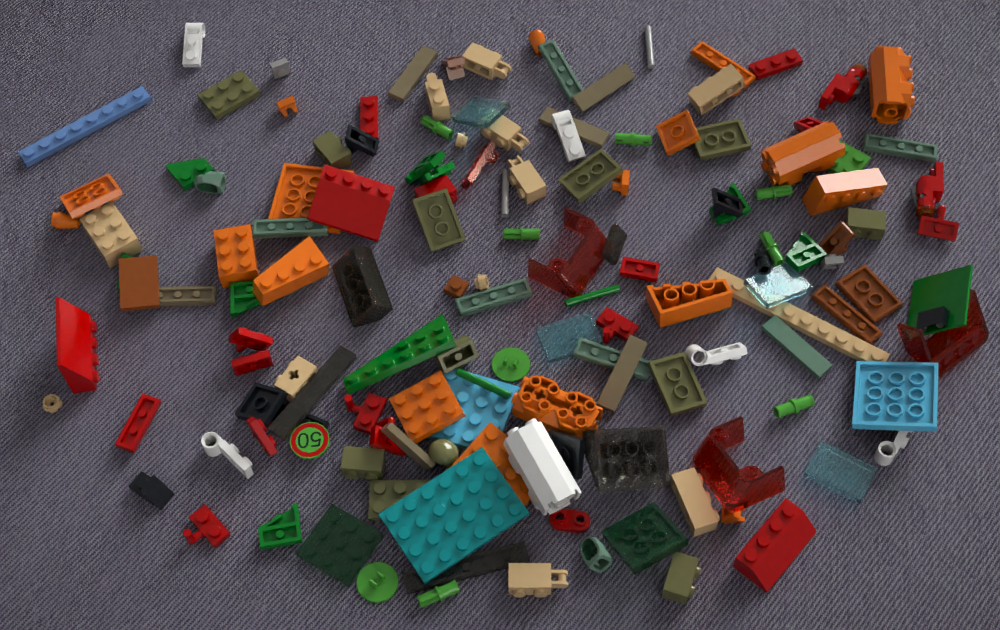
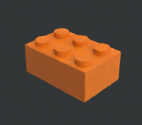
(236, 254)

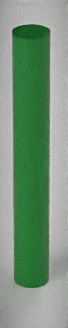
(592, 295)
(483, 383)

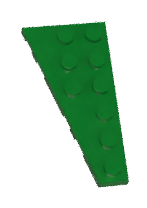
(417, 347)

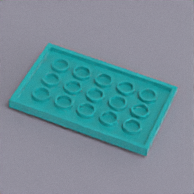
(453, 515)

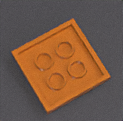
(91, 196)
(427, 407)

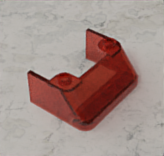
(573, 276)
(951, 345)
(731, 485)

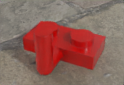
(938, 227)
(615, 325)
(248, 339)
(367, 414)
(259, 429)
(381, 441)
(208, 526)

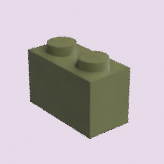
(332, 151)
(866, 223)
(457, 356)
(363, 463)
(680, 578)

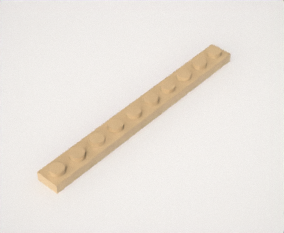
(806, 322)

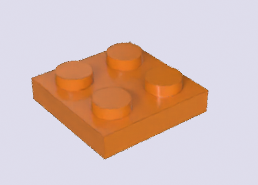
(677, 132)

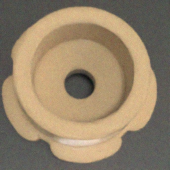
(461, 140)
(481, 282)
(48, 400)

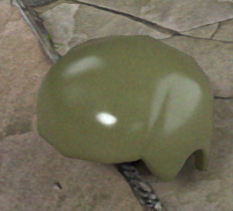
(443, 452)

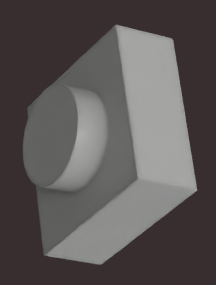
(280, 68)
(832, 261)

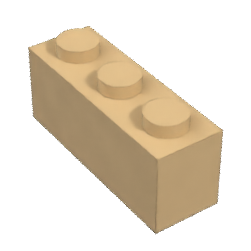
(716, 89)
(694, 501)

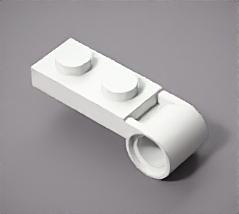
(193, 44)
(568, 135)
(717, 355)
(891, 448)
(229, 451)

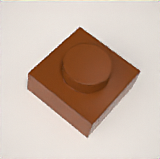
(456, 287)

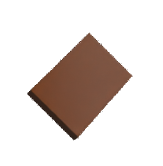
(139, 283)
(869, 294)

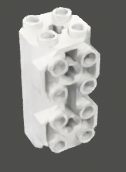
(541, 467)

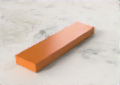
(717, 61)

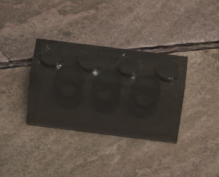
(362, 286)

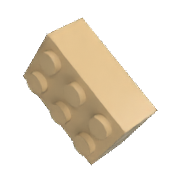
(110, 233)

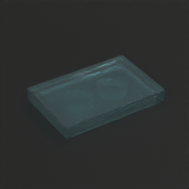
(480, 112)
(777, 286)
(562, 337)
(840, 471)

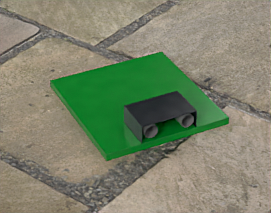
(941, 301)

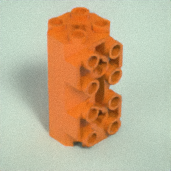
(889, 84)
(804, 152)
(554, 407)

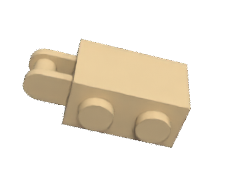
(485, 62)
(437, 98)
(505, 134)
(526, 180)
(534, 579)

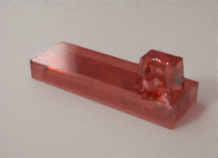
(488, 154)

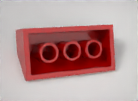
(775, 545)

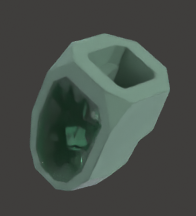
(211, 182)
(595, 554)

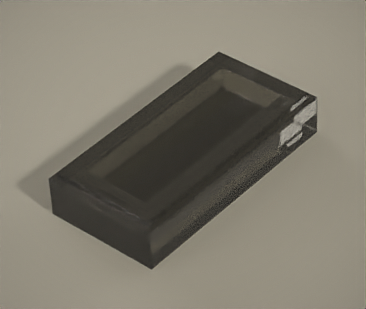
(614, 244)

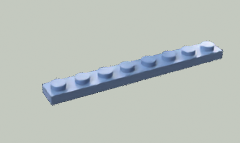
(84, 126)

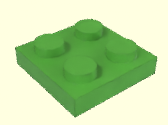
(851, 161)

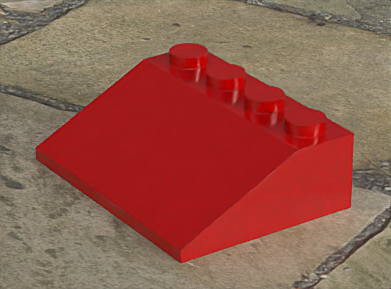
(350, 203)
(76, 347)

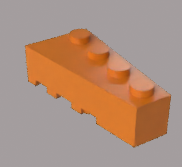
(843, 189)
(291, 272)
(688, 300)

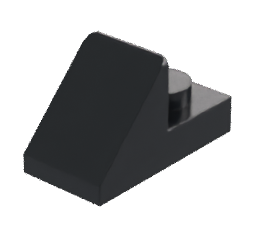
(359, 140)
(726, 203)
(151, 490)

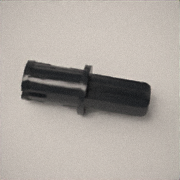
(762, 262)

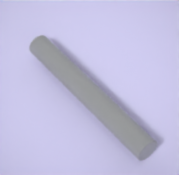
(649, 47)
(505, 194)

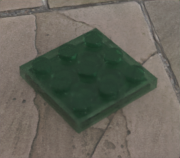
(644, 538)
(340, 545)

